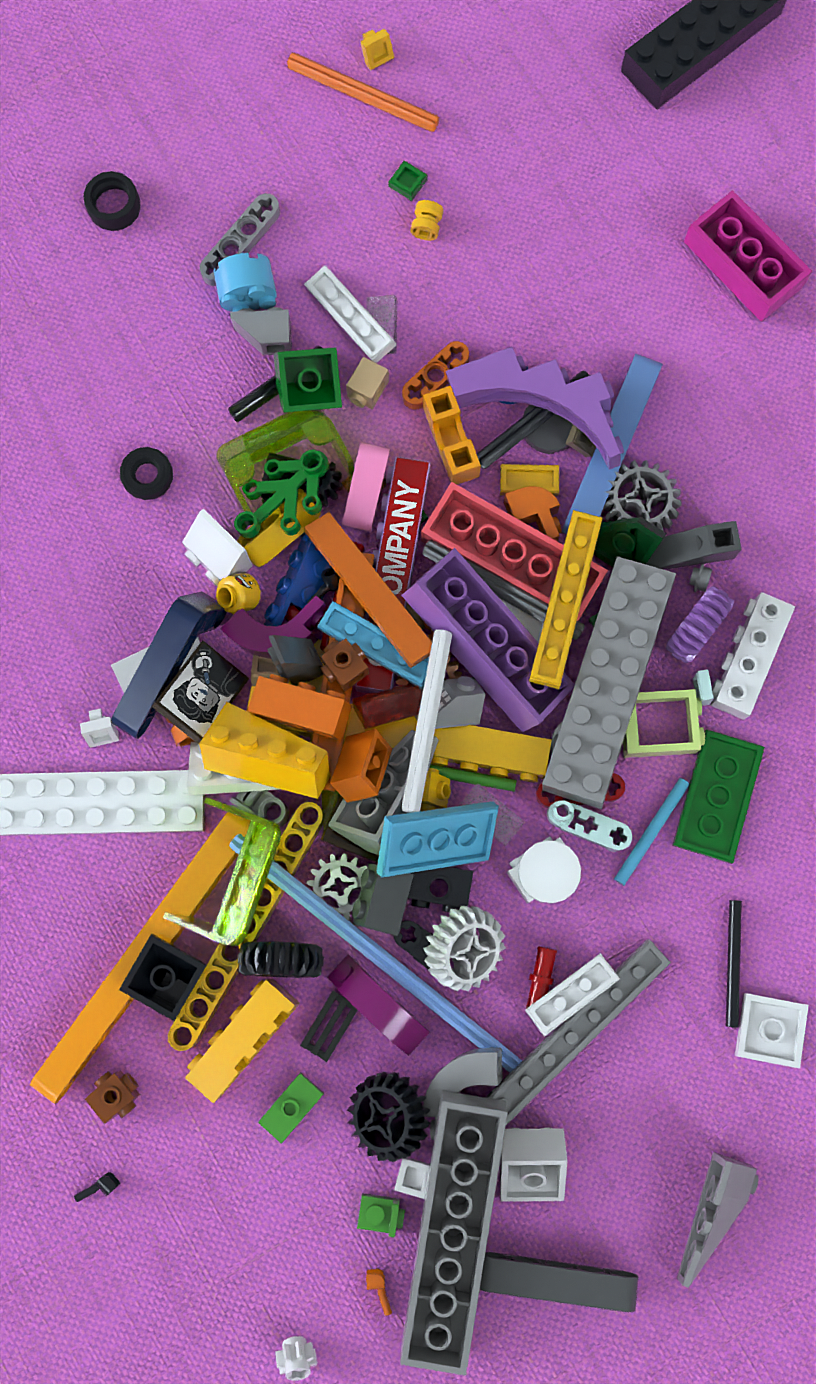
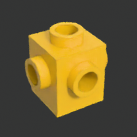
(436, 791)

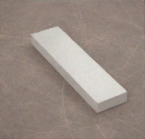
(350, 314)

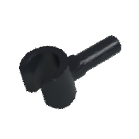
(331, 583)
(106, 1184)

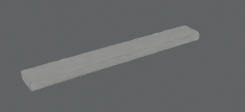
(579, 1030)

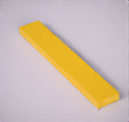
(565, 600)

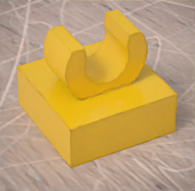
(376, 48)

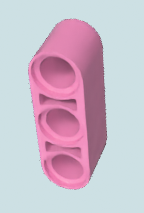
(365, 486)

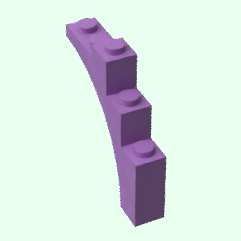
(505, 378)

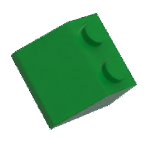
(308, 379)

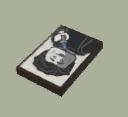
(200, 691)

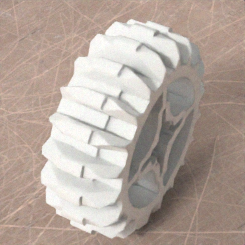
(458, 940)

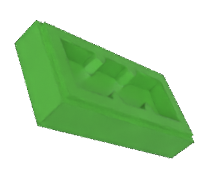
(290, 1107)

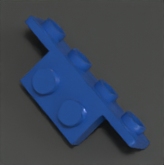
(299, 583)

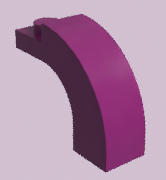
(255, 637)
(377, 1005)

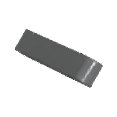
(559, 1282)

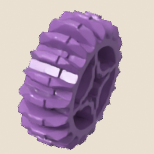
(700, 624)

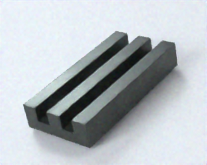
(316, 1049)

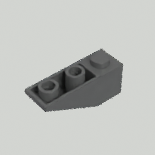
(697, 546)
(295, 658)

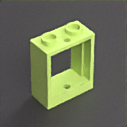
(696, 734)

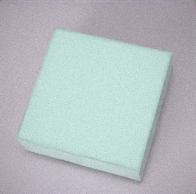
(703, 687)

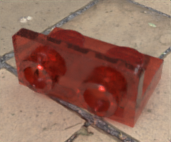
(388, 705)

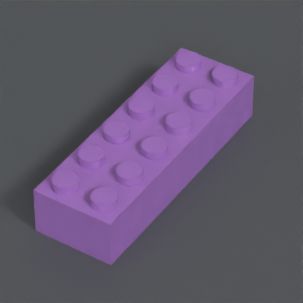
(485, 638)

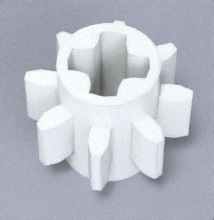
(296, 1358)

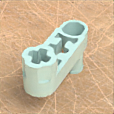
(599, 836)

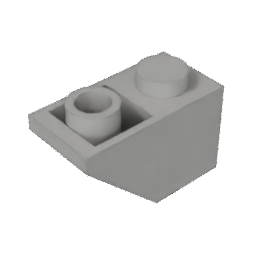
(265, 330)

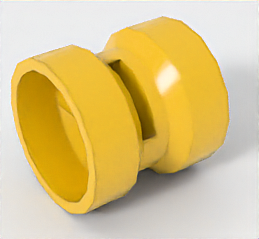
(427, 217)

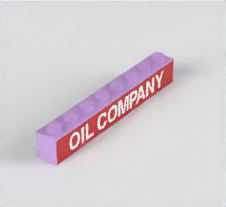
(398, 546)

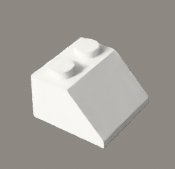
(215, 549)
(533, 1165)

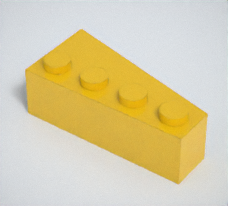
(263, 753)
(241, 1040)

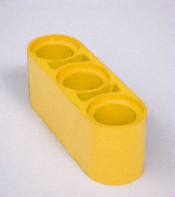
(271, 537)

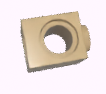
(367, 383)

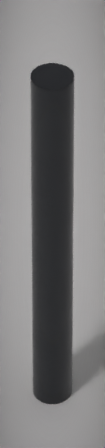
(733, 963)

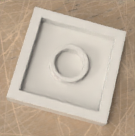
(771, 1030)

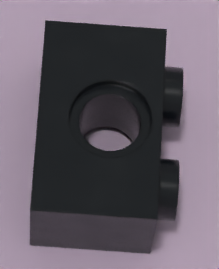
(458, 885)

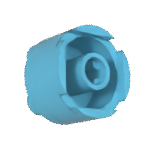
(245, 282)

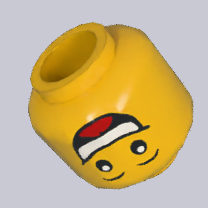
(238, 592)

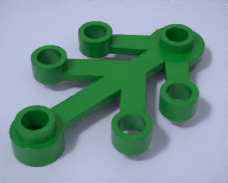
(284, 490)

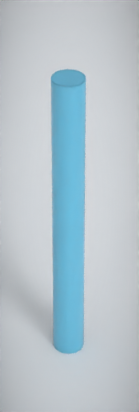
(651, 831)

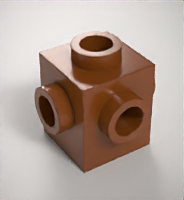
(348, 673)
(103, 1099)

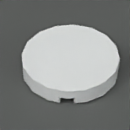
(549, 871)

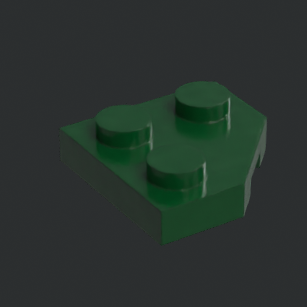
(628, 539)

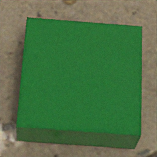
(407, 180)

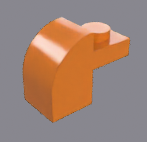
(535, 505)

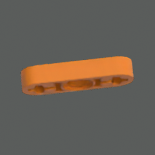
(435, 363)

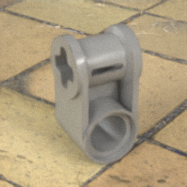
(260, 802)

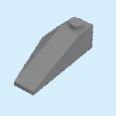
(364, 819)
(721, 1201)

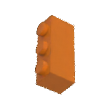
(300, 706)

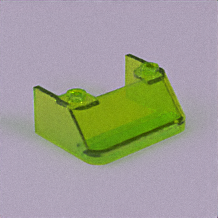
(241, 453)
(245, 883)

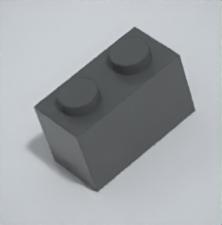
(381, 901)

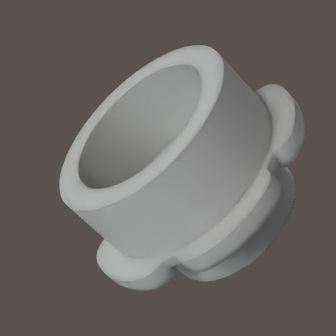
(700, 578)

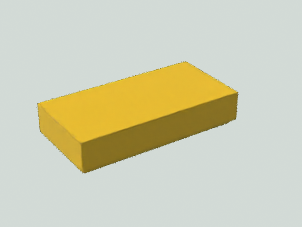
(519, 476)

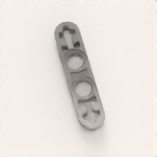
(236, 237)

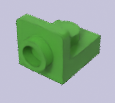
(380, 1214)

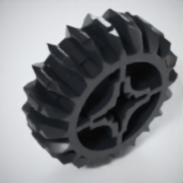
(280, 959)
(403, 1130)

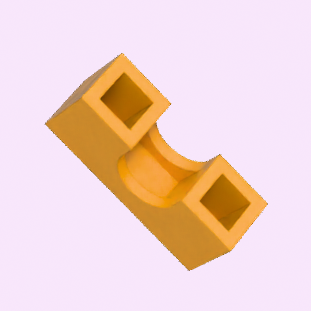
(447, 429)

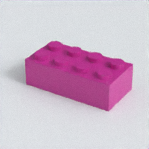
(747, 255)

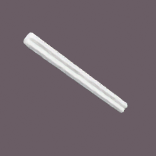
(426, 721)

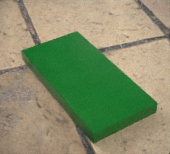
(718, 797)

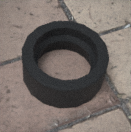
(108, 181)

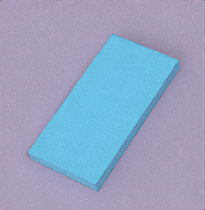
(436, 838)

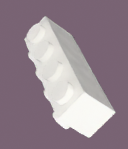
(752, 655)

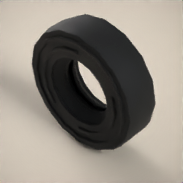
(134, 461)

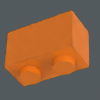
(361, 766)

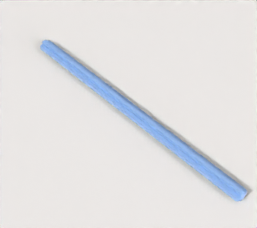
(383, 960)

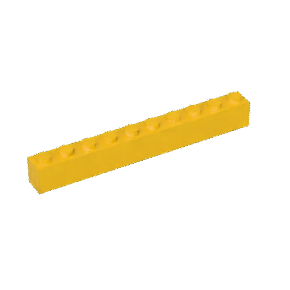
(465, 745)

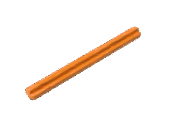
(363, 92)

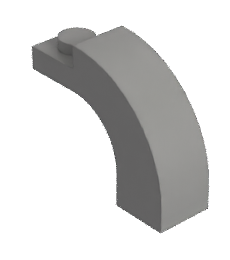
(471, 1068)

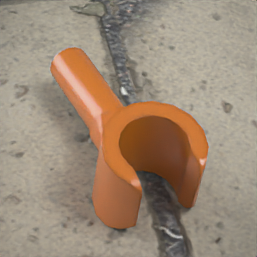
(376, 1280)

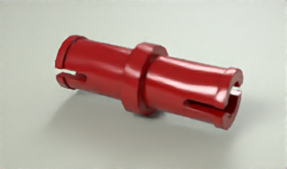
(542, 974)

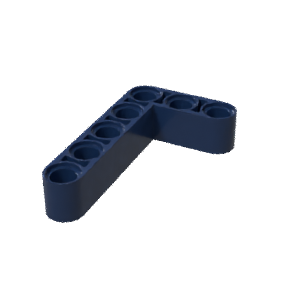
(170, 646)

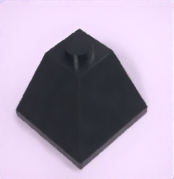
(162, 977)

